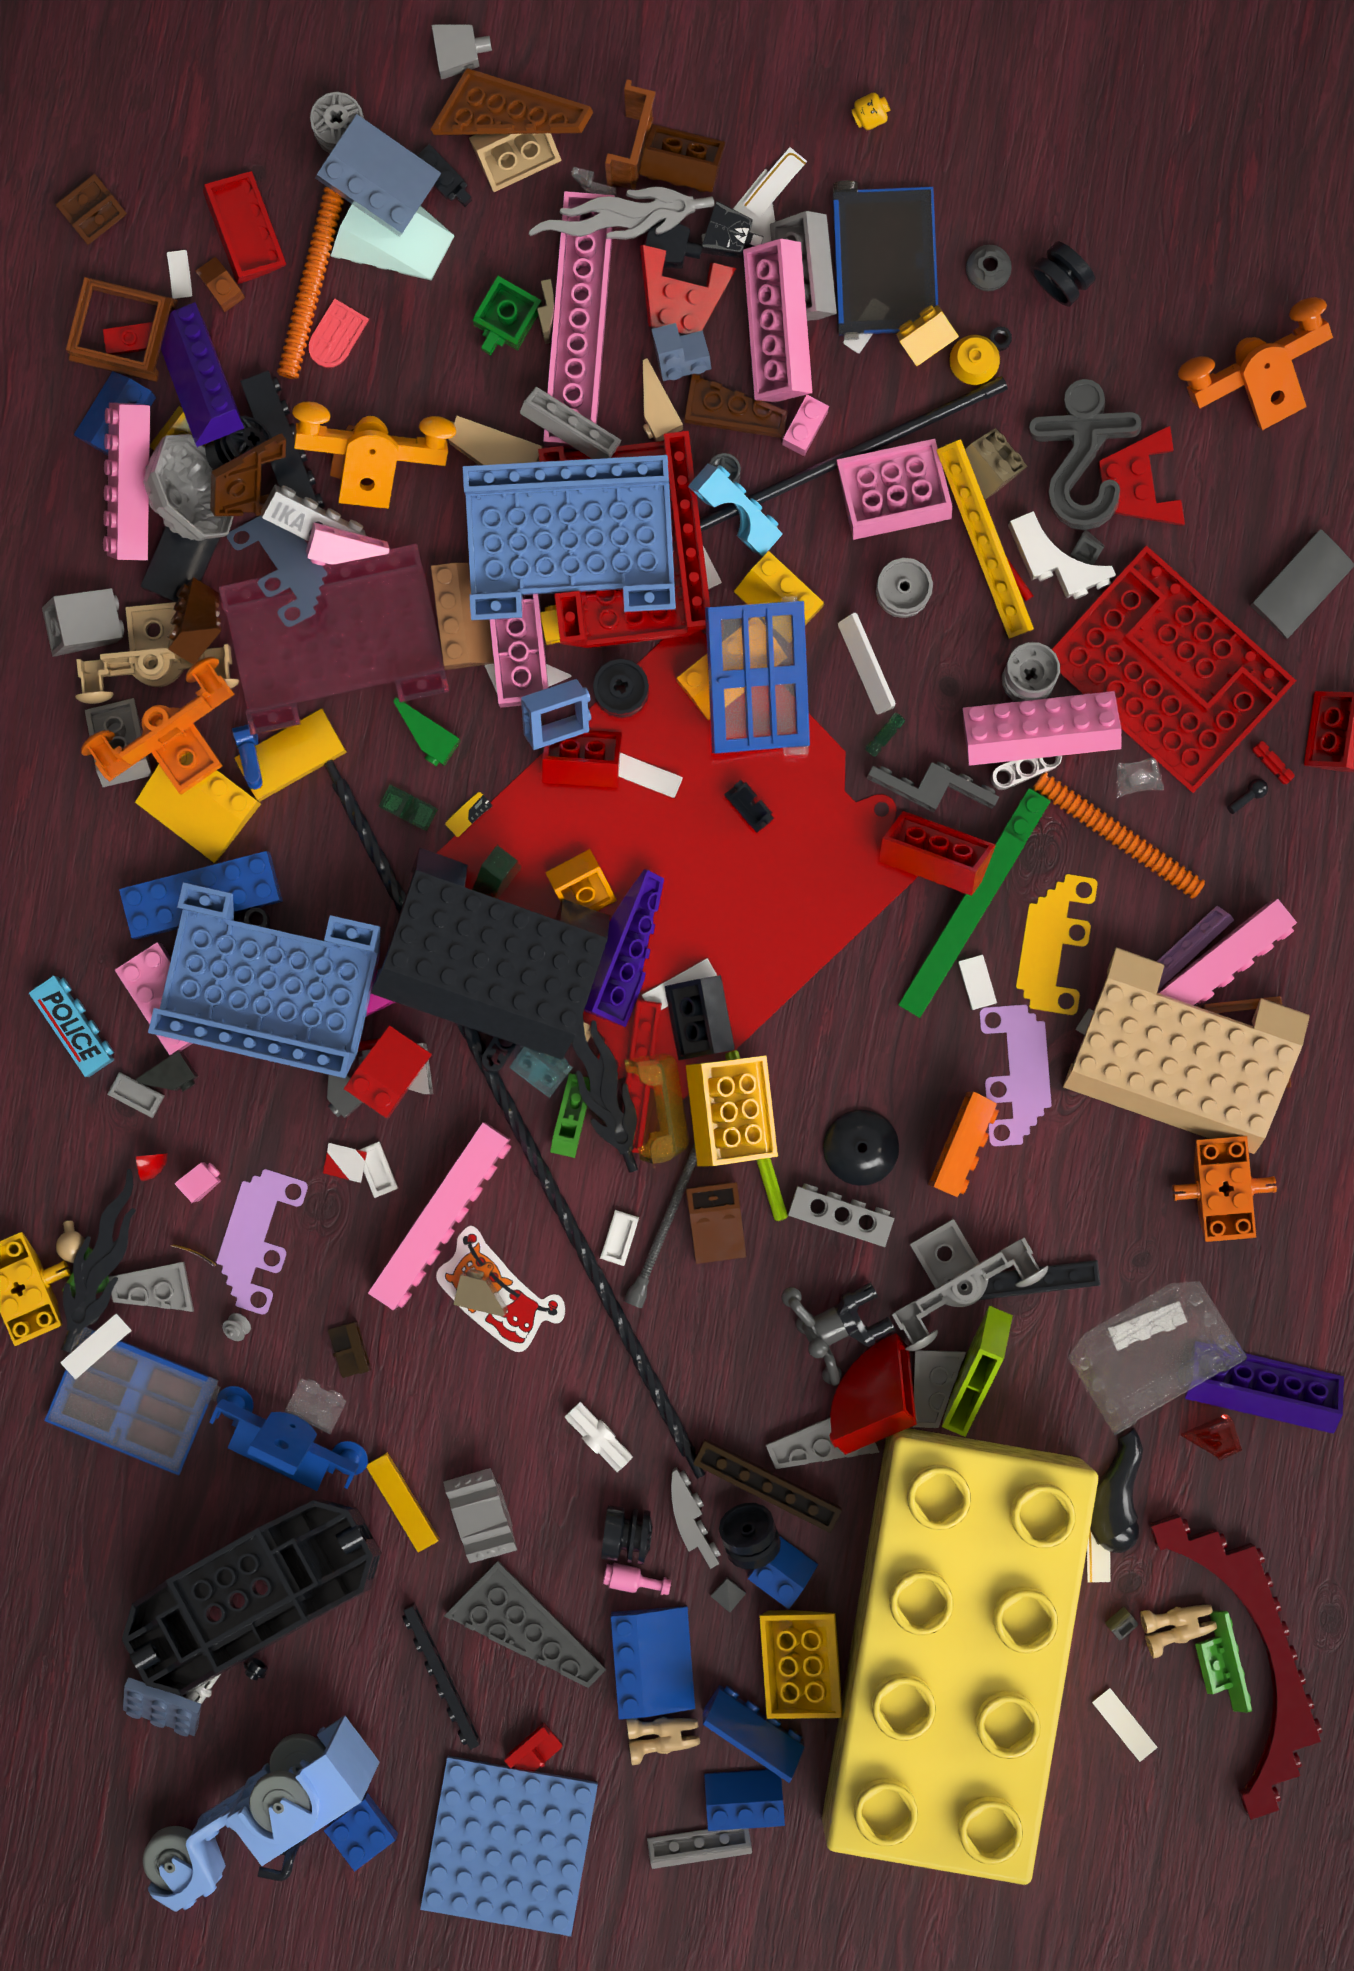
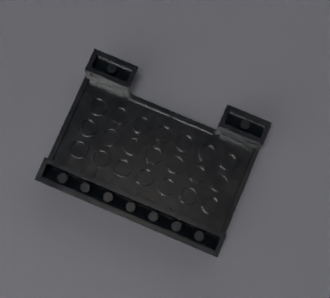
(491, 959)

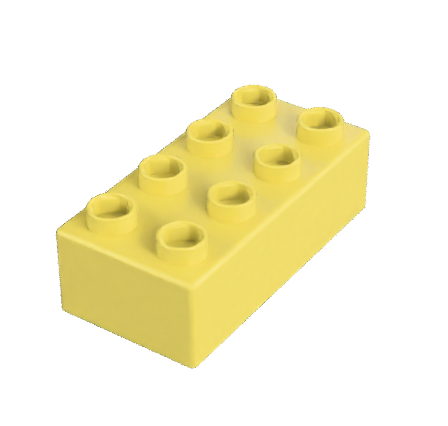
(959, 1655)

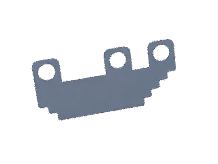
(293, 566)

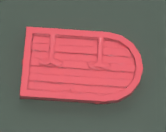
(336, 335)

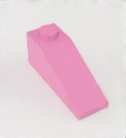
(340, 546)

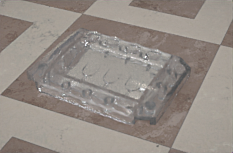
(1154, 1353)

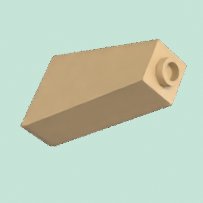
(490, 445)

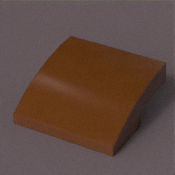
(91, 209)

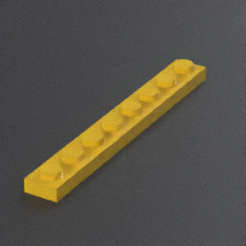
(984, 539)

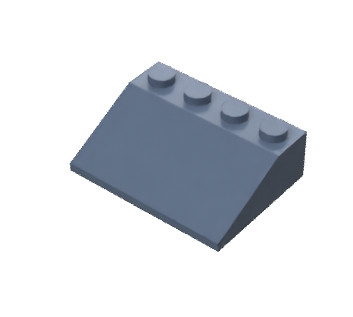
(378, 175)

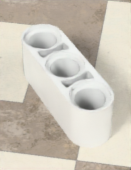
(1016, 776)

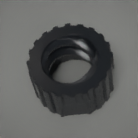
(1001, 347)

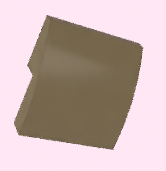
(546, 313)

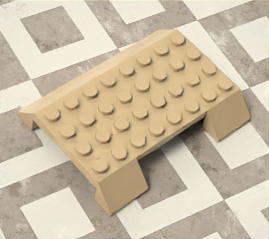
(1183, 1059)

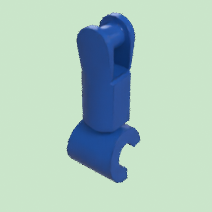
(248, 754)

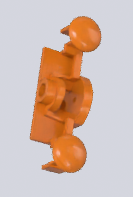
(1262, 368)
(169, 734)

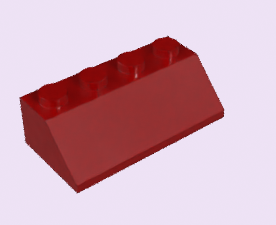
(936, 852)

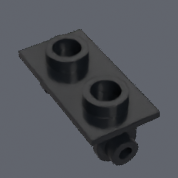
(755, 814)

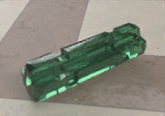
(885, 734)

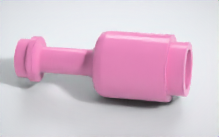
(630, 1579)

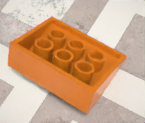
(963, 1143)

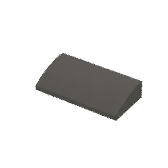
(1303, 584)

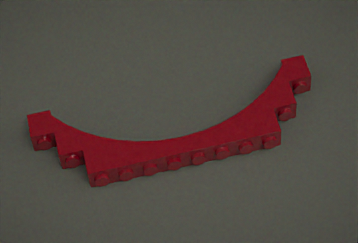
(1291, 1718)

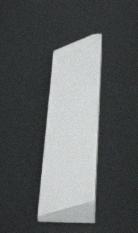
(866, 664)

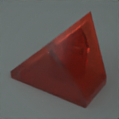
(1216, 1437)

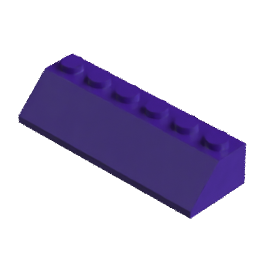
(198, 377)
(1276, 1392)

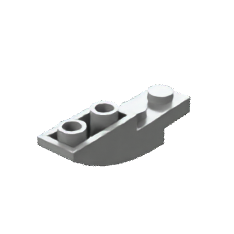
(686, 1509)

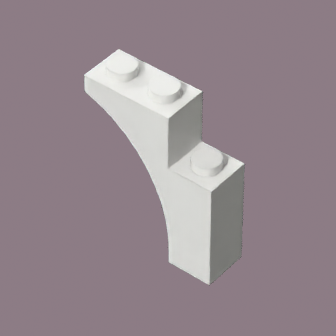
(1043, 558)

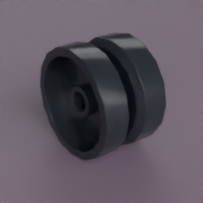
(1063, 273)
(619, 673)
(749, 1536)

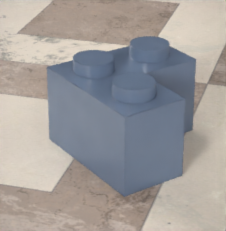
(680, 354)

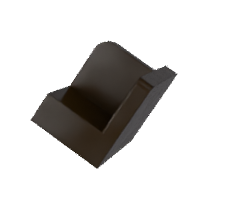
(349, 1349)

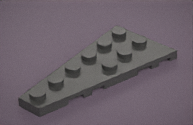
(516, 1619)

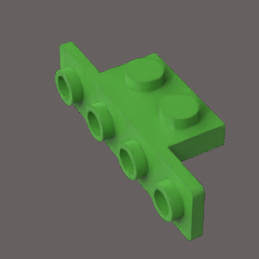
(1222, 1664)

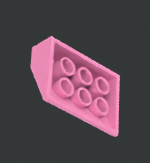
(894, 489)

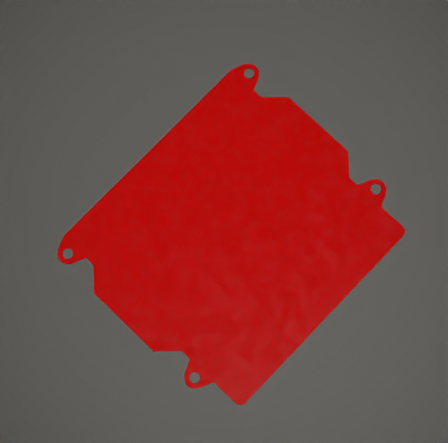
(751, 902)

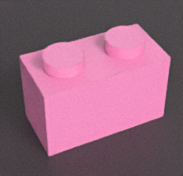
(805, 425)

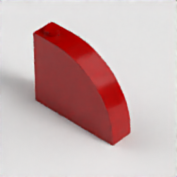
(874, 1397)

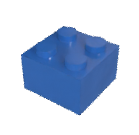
(361, 1833)

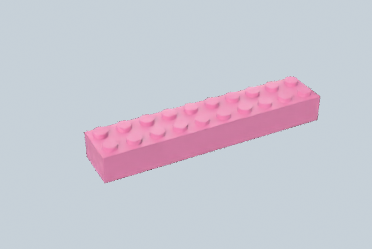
(579, 317)

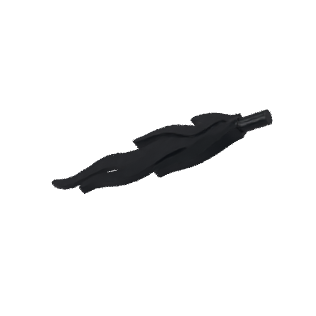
(602, 1096)
(99, 1264)

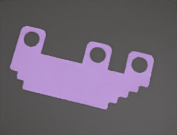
(1029, 1071)
(245, 1235)

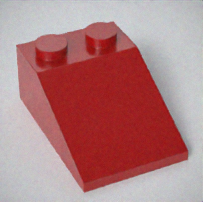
(387, 1072)

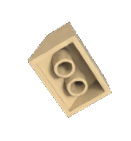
(513, 156)

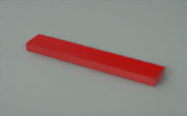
(642, 1044)

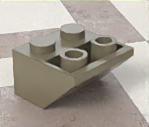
(994, 462)

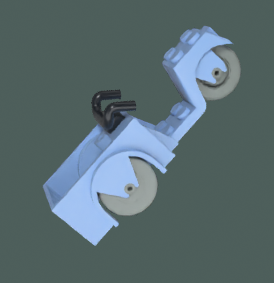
(272, 1813)

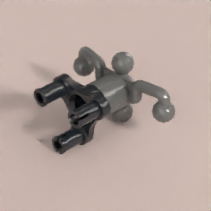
(835, 1325)

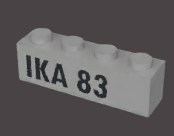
(300, 514)

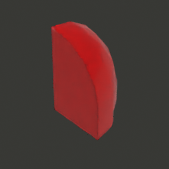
(150, 1165)

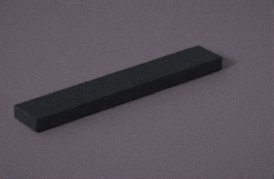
(1057, 1278)

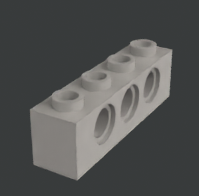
(876, 1234)

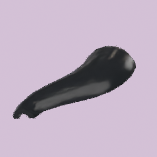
(1114, 1514)

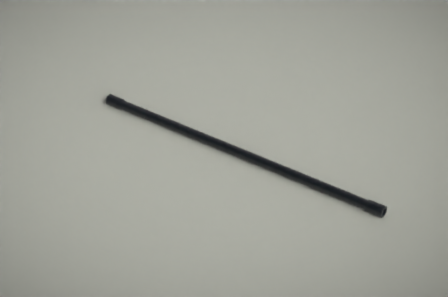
(984, 392)

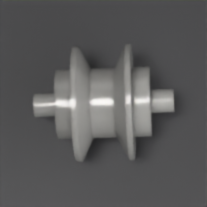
(236, 1327)

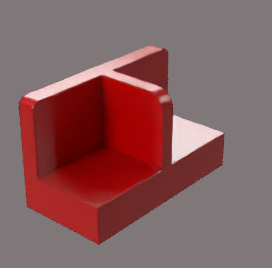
(534, 1750)

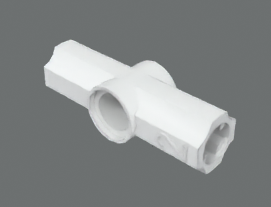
(598, 1437)

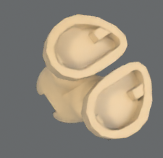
(1185, 1627)
(668, 1740)

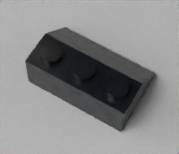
(699, 1017)

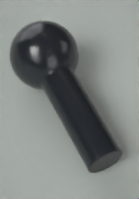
(1256, 789)

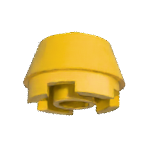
(974, 359)

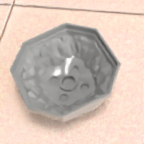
(181, 489)

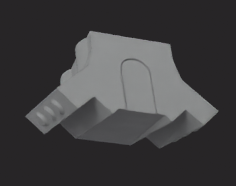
(480, 1515)

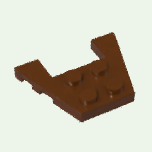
(237, 483)

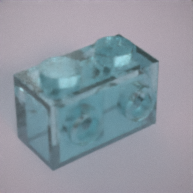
(541, 1070)

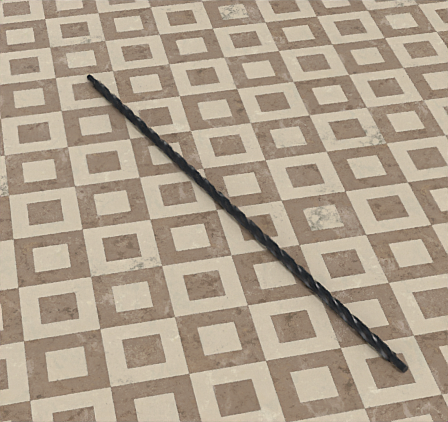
(531, 1151)

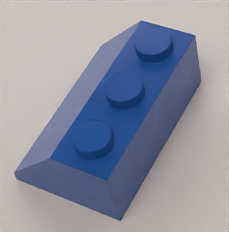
(115, 390)
(744, 1800)

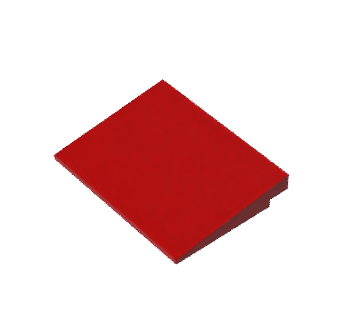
(1177, 667)

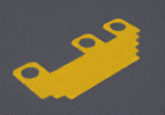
(1042, 945)

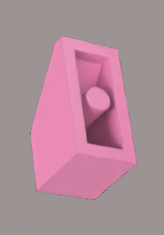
(199, 1181)

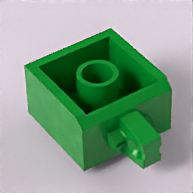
(506, 315)

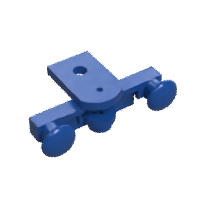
(285, 1442)

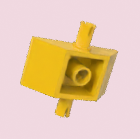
(37, 1308)

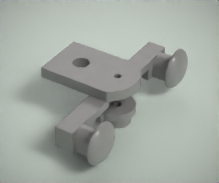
(961, 1269)

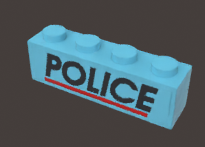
(72, 1026)

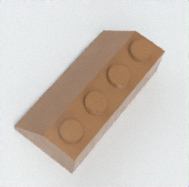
(462, 640)

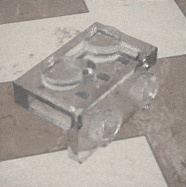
(316, 1405)

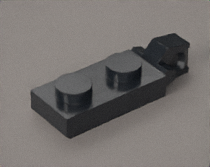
(449, 183)

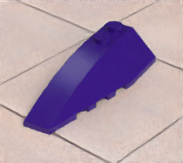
(623, 958)

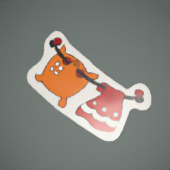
(524, 1309)

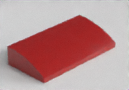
(244, 227)

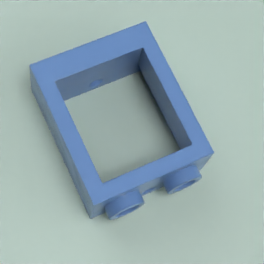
(551, 699)

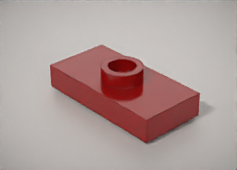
(127, 338)

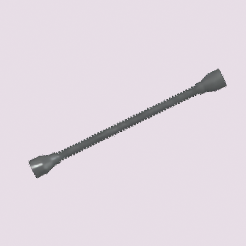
(637, 1292)

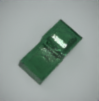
(408, 807)

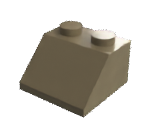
(479, 1294)

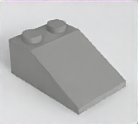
(125, 724)

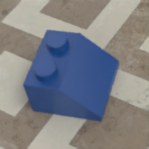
(785, 1575)

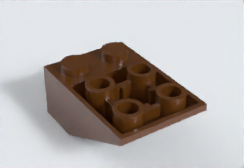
(716, 1222)

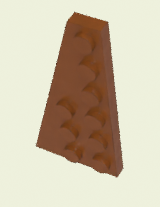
(502, 107)

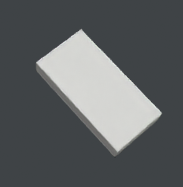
(977, 982)
(378, 1170)
(619, 1237)

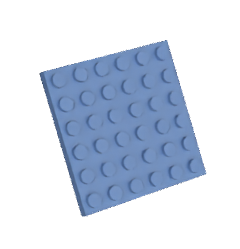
(509, 1846)

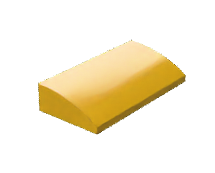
(295, 753)

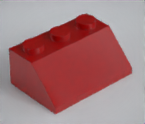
(1331, 732)
(584, 760)

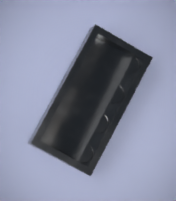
(177, 563)

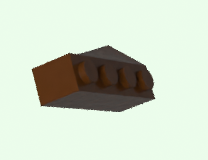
(195, 620)

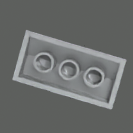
(812, 232)

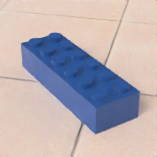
(153, 904)

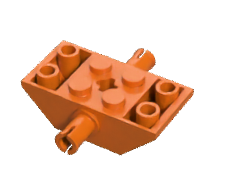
(1219, 1214)

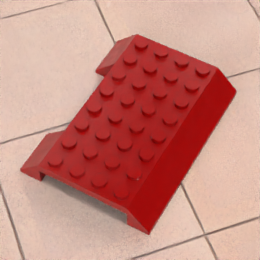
(599, 616)

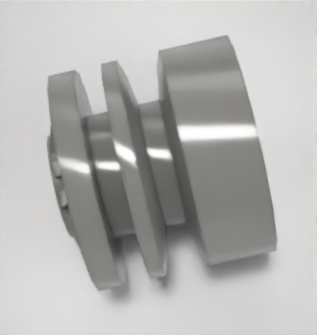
(323, 112)
(1037, 661)

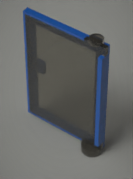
(883, 257)

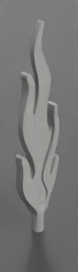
(635, 216)

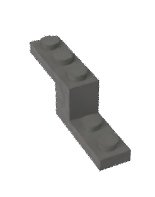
(933, 786)

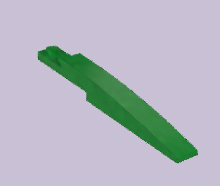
(973, 907)

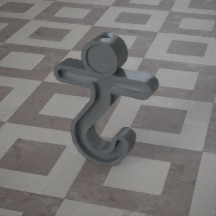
(1087, 430)

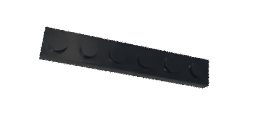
(445, 1685)

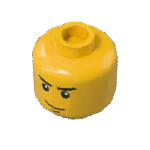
(870, 111)

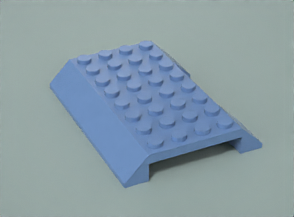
(569, 532)
(266, 987)

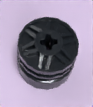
(237, 443)
(626, 1534)

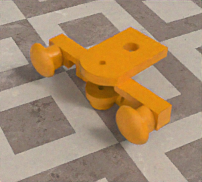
(370, 450)

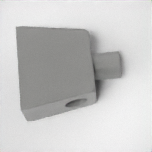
(458, 48)

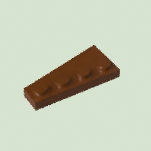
(724, 409)

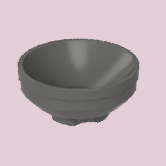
(985, 279)

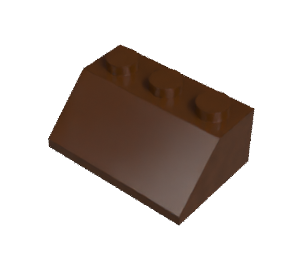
(682, 158)

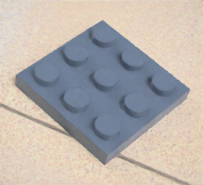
(161, 1707)

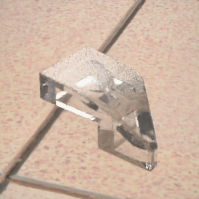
(586, 181)

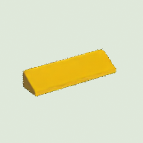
(402, 1502)

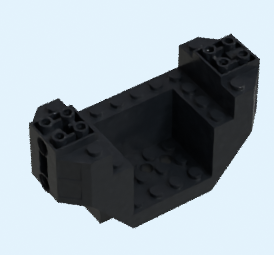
(311, 1566)

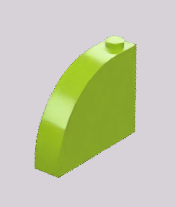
(978, 1370)

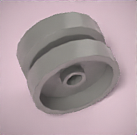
(900, 602)

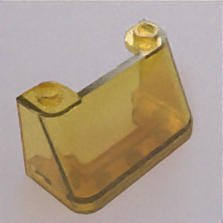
(663, 1074)

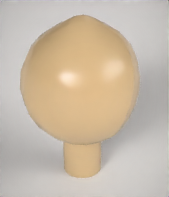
(69, 1242)

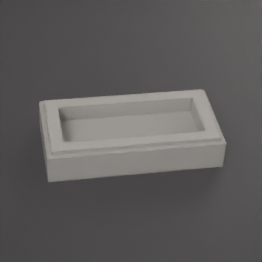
(136, 1095)

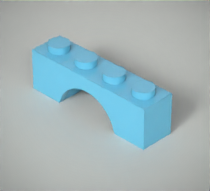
(755, 529)

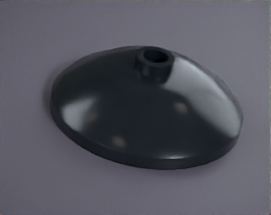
(842, 1143)

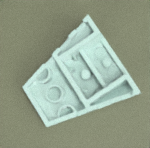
(413, 253)

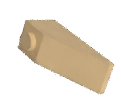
(658, 409)

